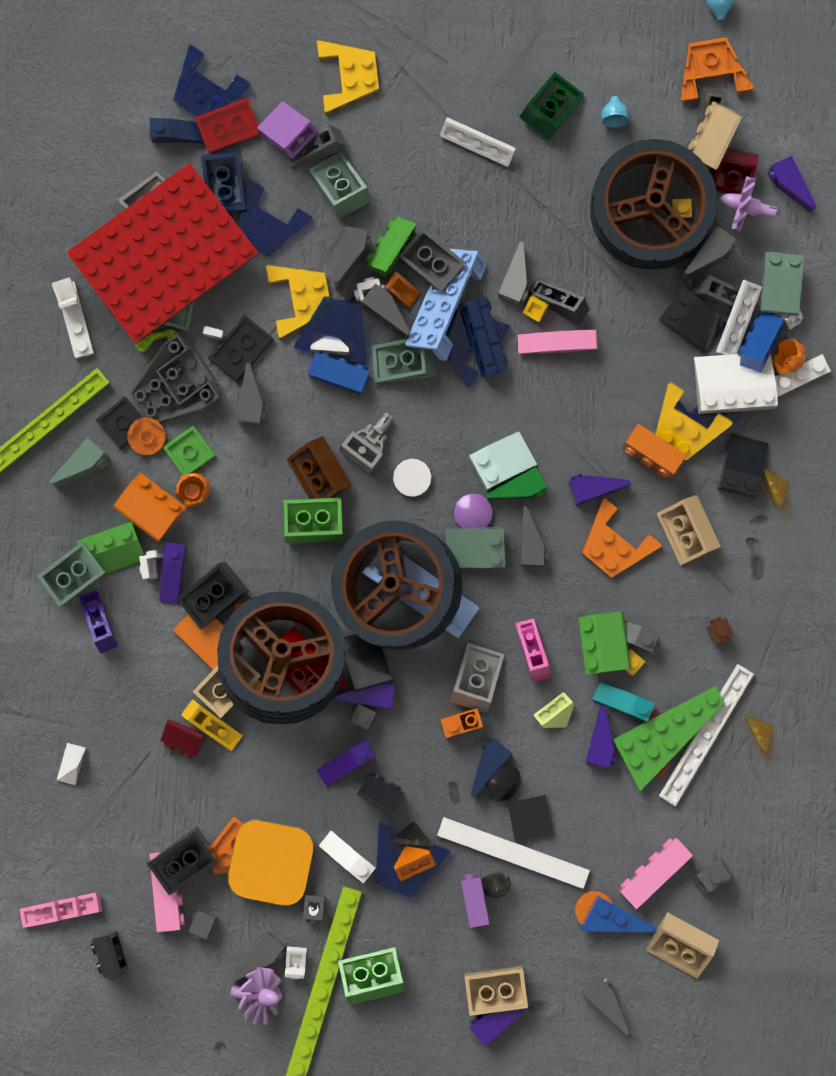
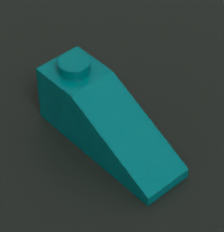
(623, 701)

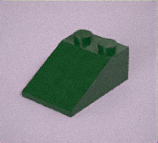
(551, 105)

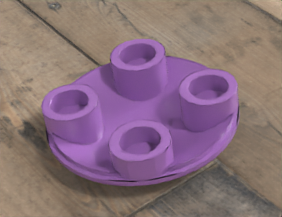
(473, 511)

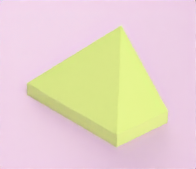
(556, 713)

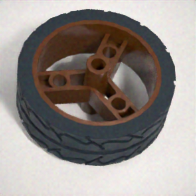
(666, 157)
(387, 538)
(249, 623)

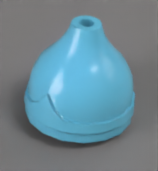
(719, 7)
(615, 114)

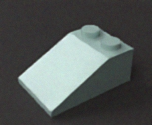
(502, 461)

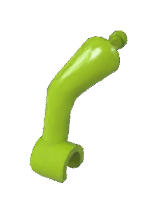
(144, 344)

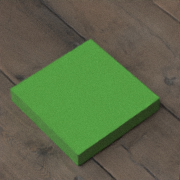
(189, 451)

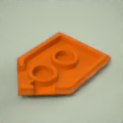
(224, 846)

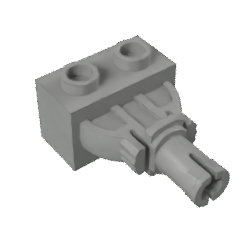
(364, 446)

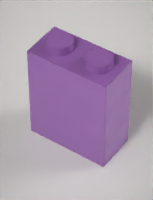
(287, 129)
(474, 900)

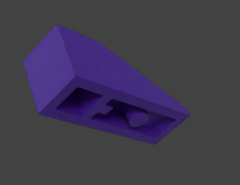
(789, 180)
(592, 487)
(172, 572)
(98, 622)
(377, 696)
(601, 743)
(346, 762)
(492, 1024)

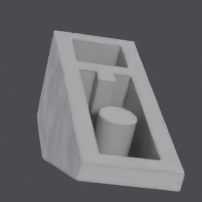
(515, 281)

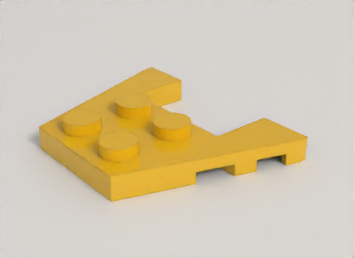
(356, 70)
(306, 291)
(682, 430)

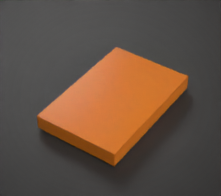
(203, 640)

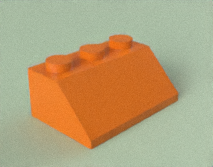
(149, 507)

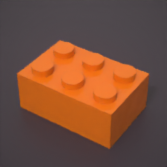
(653, 452)

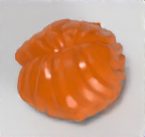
(789, 356)
(193, 489)

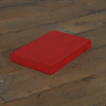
(227, 125)

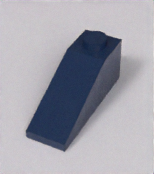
(174, 131)
(490, 760)

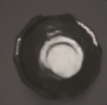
(496, 885)

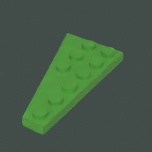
(660, 739)

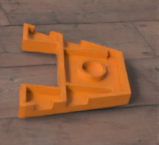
(712, 60)
(610, 550)

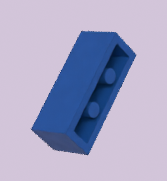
(761, 341)
(339, 373)

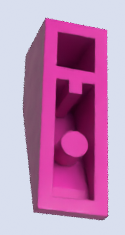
(533, 650)

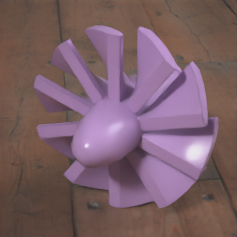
(745, 204)
(259, 991)

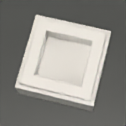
(213, 333)

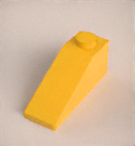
(211, 725)

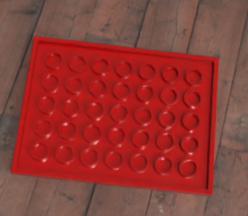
(162, 253)

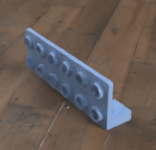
(439, 307)
(416, 573)

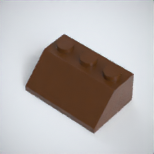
(318, 470)

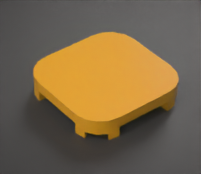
(270, 862)

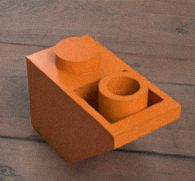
(461, 723)

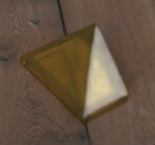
(776, 485)
(761, 732)

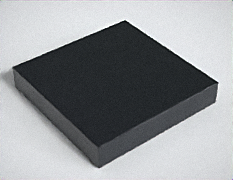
(118, 419)
(530, 817)

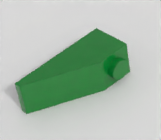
(522, 487)

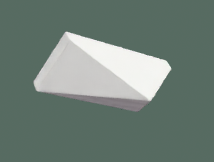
(330, 345)
(71, 764)

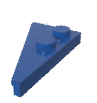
(610, 918)

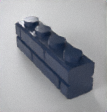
(483, 336)

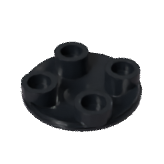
(503, 783)

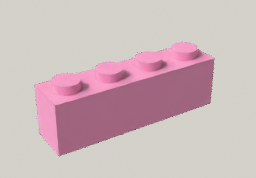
(655, 873)
(166, 907)

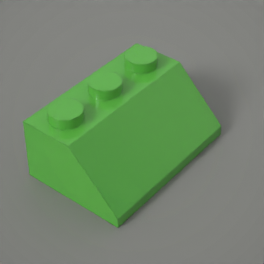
(390, 246)
(313, 521)
(115, 547)
(604, 643)
(371, 976)

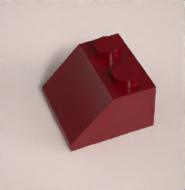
(733, 170)
(183, 738)

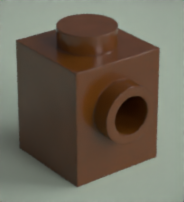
(719, 630)

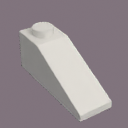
(347, 857)

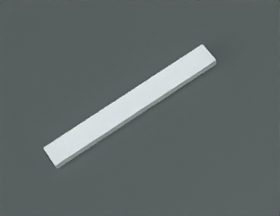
(705, 737)
(513, 852)

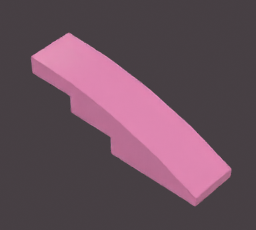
(557, 342)
(60, 909)

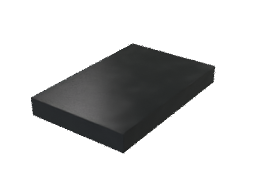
(240, 346)
(365, 663)

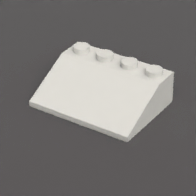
(729, 387)

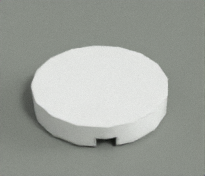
(412, 477)

